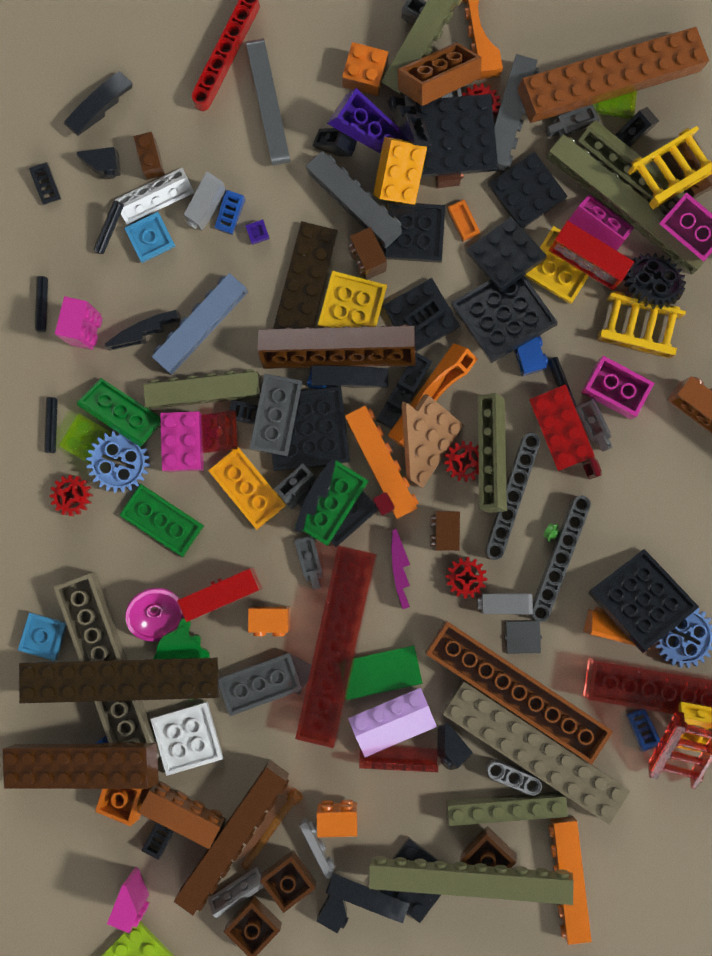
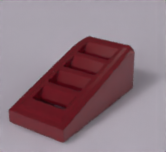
(592, 468)
(384, 503)

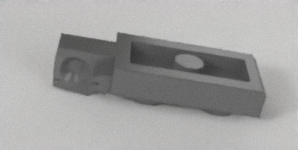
(573, 121)
(595, 424)
(309, 560)

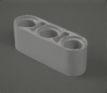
(520, 783)

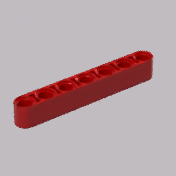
(225, 59)

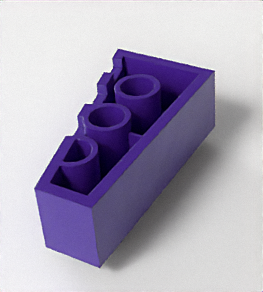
(364, 121)

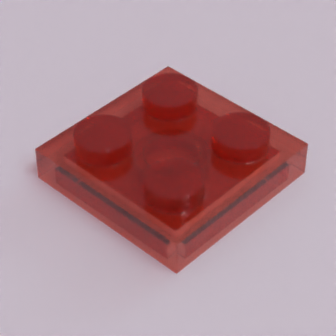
(219, 432)

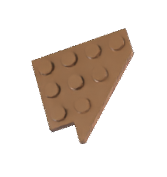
(427, 437)

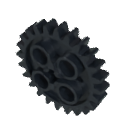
(655, 281)

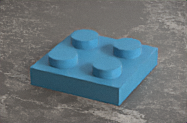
(149, 237)
(42, 636)

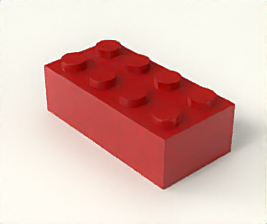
(562, 427)

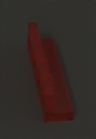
(401, 759)

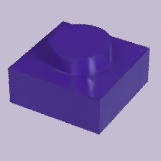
(257, 232)

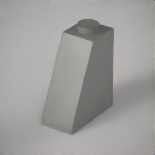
(205, 201)
(505, 603)

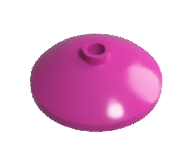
(153, 624)

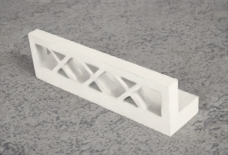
(155, 197)

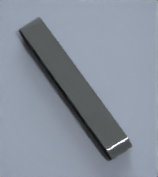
(268, 102)
(519, 489)
(567, 551)

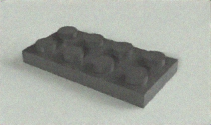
(276, 415)
(260, 684)

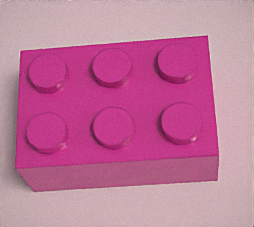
(690, 225)
(78, 323)
(617, 387)
(182, 442)

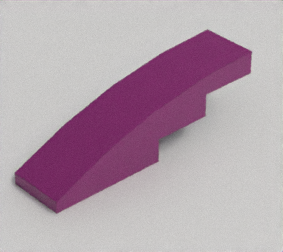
(399, 560)

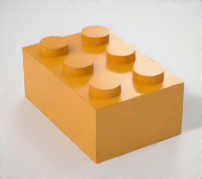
(399, 171)

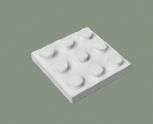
(186, 738)

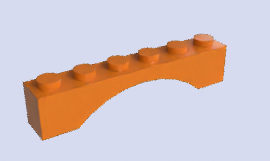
(491, 58)
(452, 367)

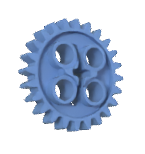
(112, 478)
(677, 651)

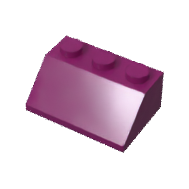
(601, 222)
(130, 903)

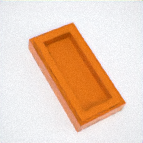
(463, 220)

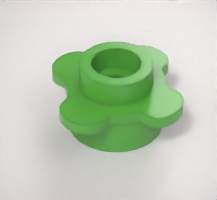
(551, 532)

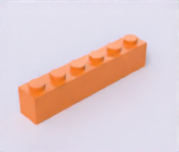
(380, 461)
(568, 857)

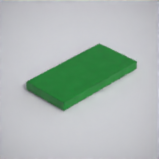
(120, 412)
(331, 512)
(161, 520)
(384, 672)

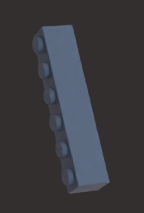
(200, 323)

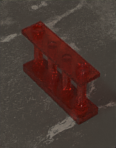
(672, 739)

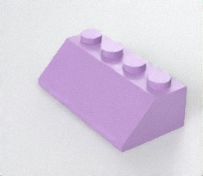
(392, 722)

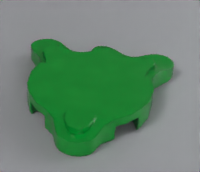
(181, 644)

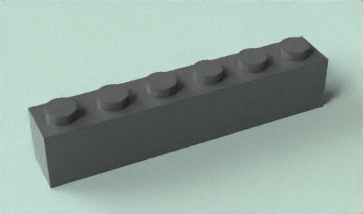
(511, 110)
(354, 199)

